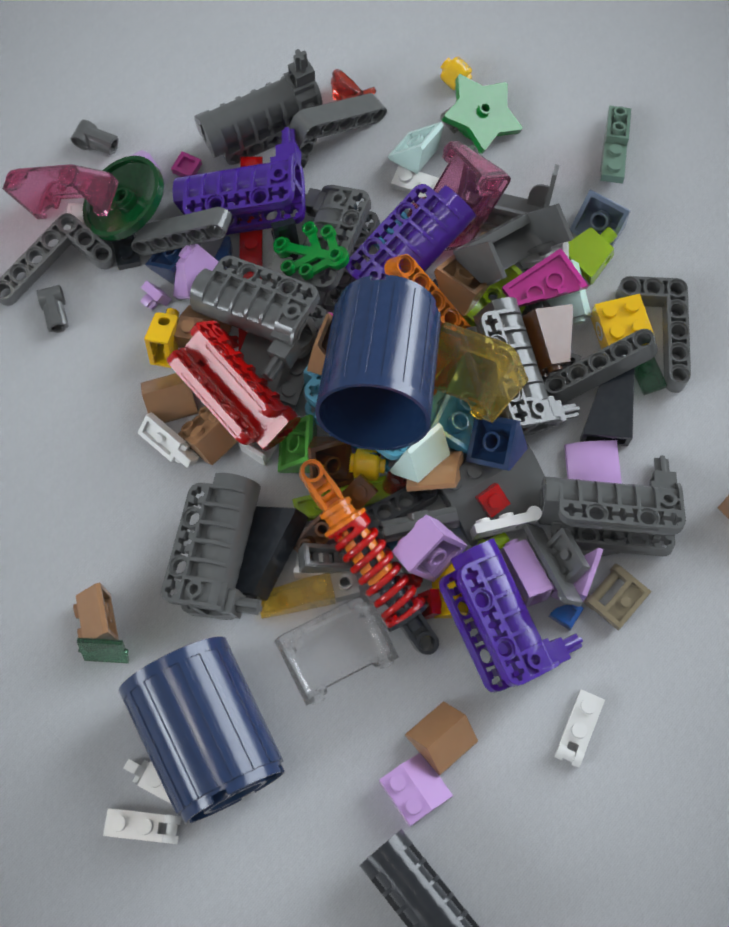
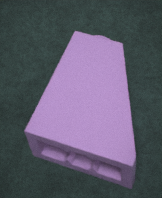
(527, 572)

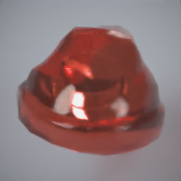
(344, 87)

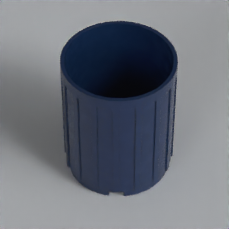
(380, 364)
(201, 728)

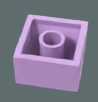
(428, 548)
(415, 789)

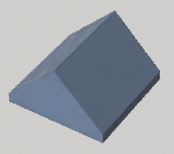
(600, 213)

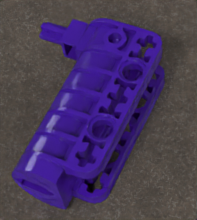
(249, 189)
(422, 235)
(500, 620)

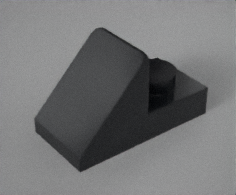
(286, 229)
(125, 256)

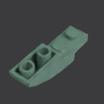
(615, 144)

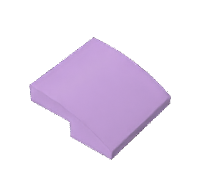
(593, 461)

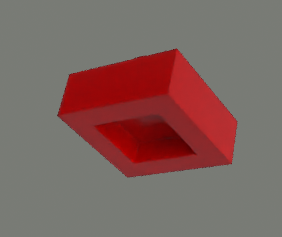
(492, 500)
(433, 598)

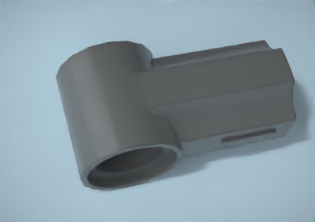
(90, 136)
(52, 303)

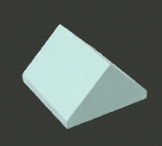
(417, 147)
(423, 456)

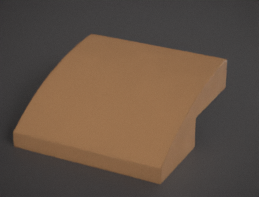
(442, 476)

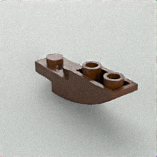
(359, 491)

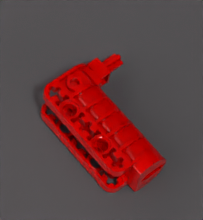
(232, 387)

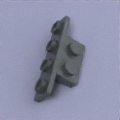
(561, 560)

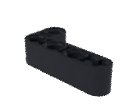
(393, 505)

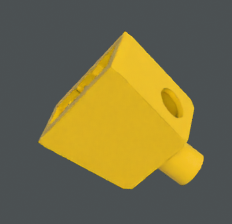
(160, 337)

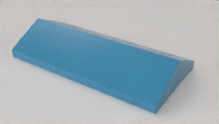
(456, 421)

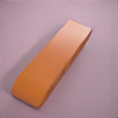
(412, 271)

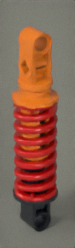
(369, 559)

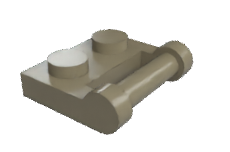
(623, 603)

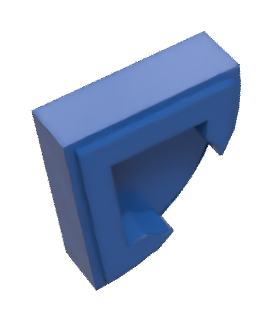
(566, 615)

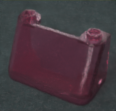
(475, 181)
(46, 186)

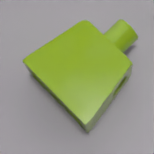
(592, 252)

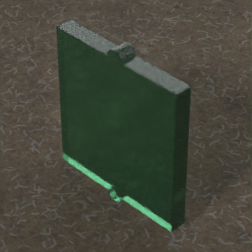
(103, 650)

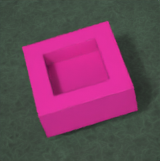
(186, 165)

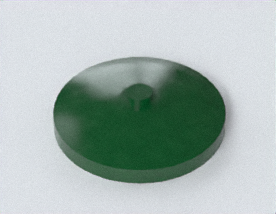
(134, 201)

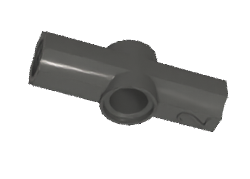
(399, 527)

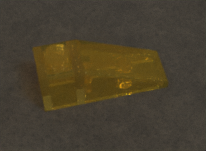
(299, 596)

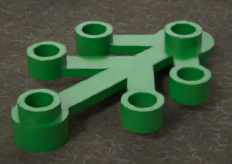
(336, 257)

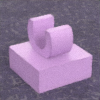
(154, 296)

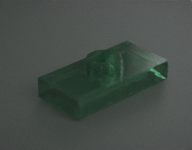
(649, 377)

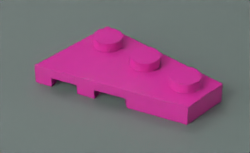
(546, 280)

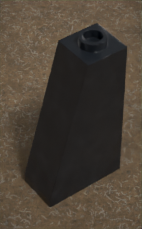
(612, 411)
(268, 549)

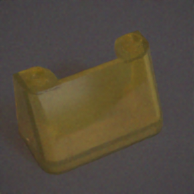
(478, 371)

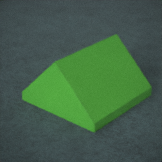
(294, 448)

